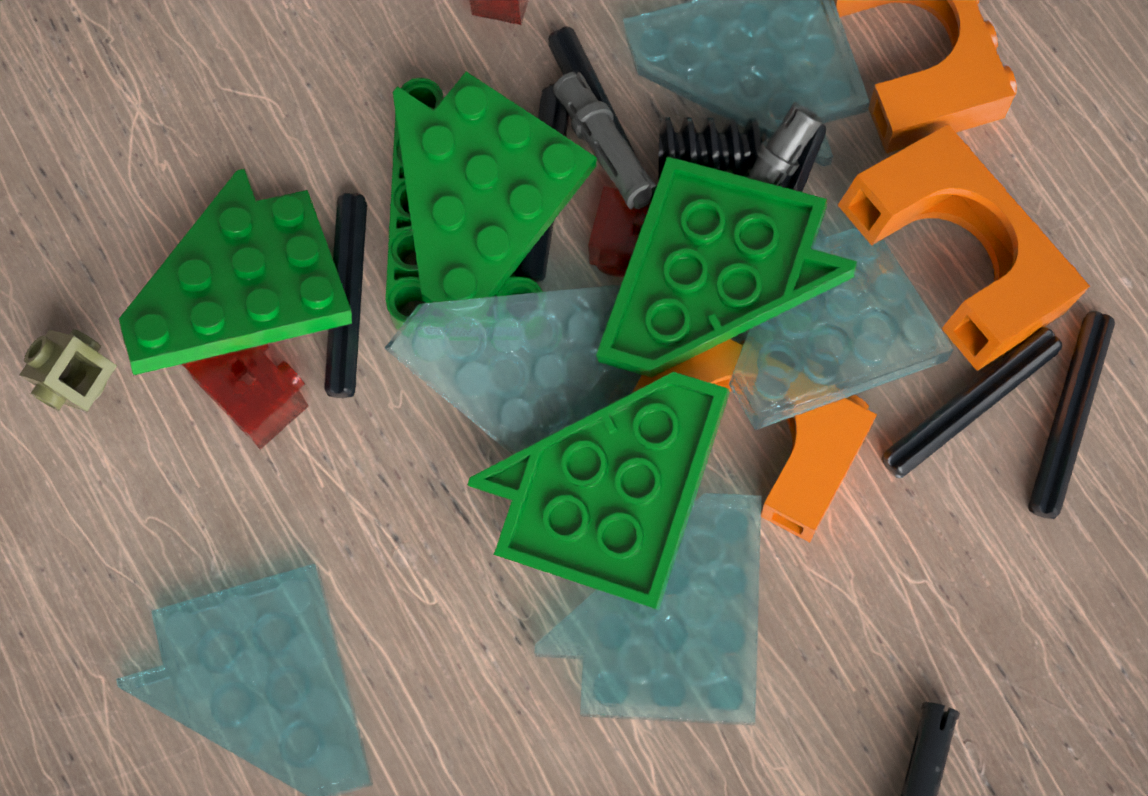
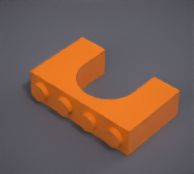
(959, 91)
(948, 182)
(822, 445)

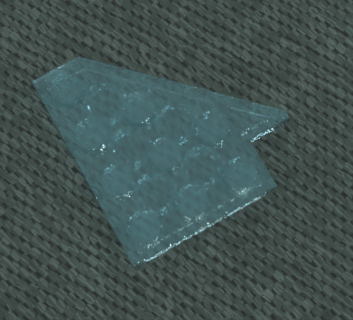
(752, 59)
(838, 340)
(516, 360)
(693, 653)
(261, 680)

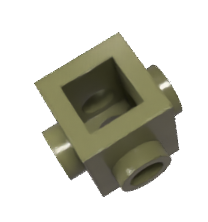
(66, 369)

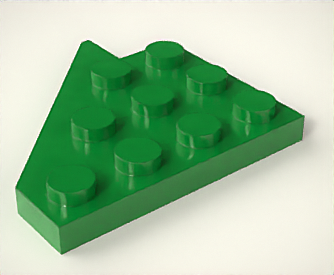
(480, 186)
(713, 265)
(237, 282)
(611, 489)

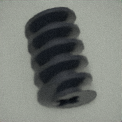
(709, 148)

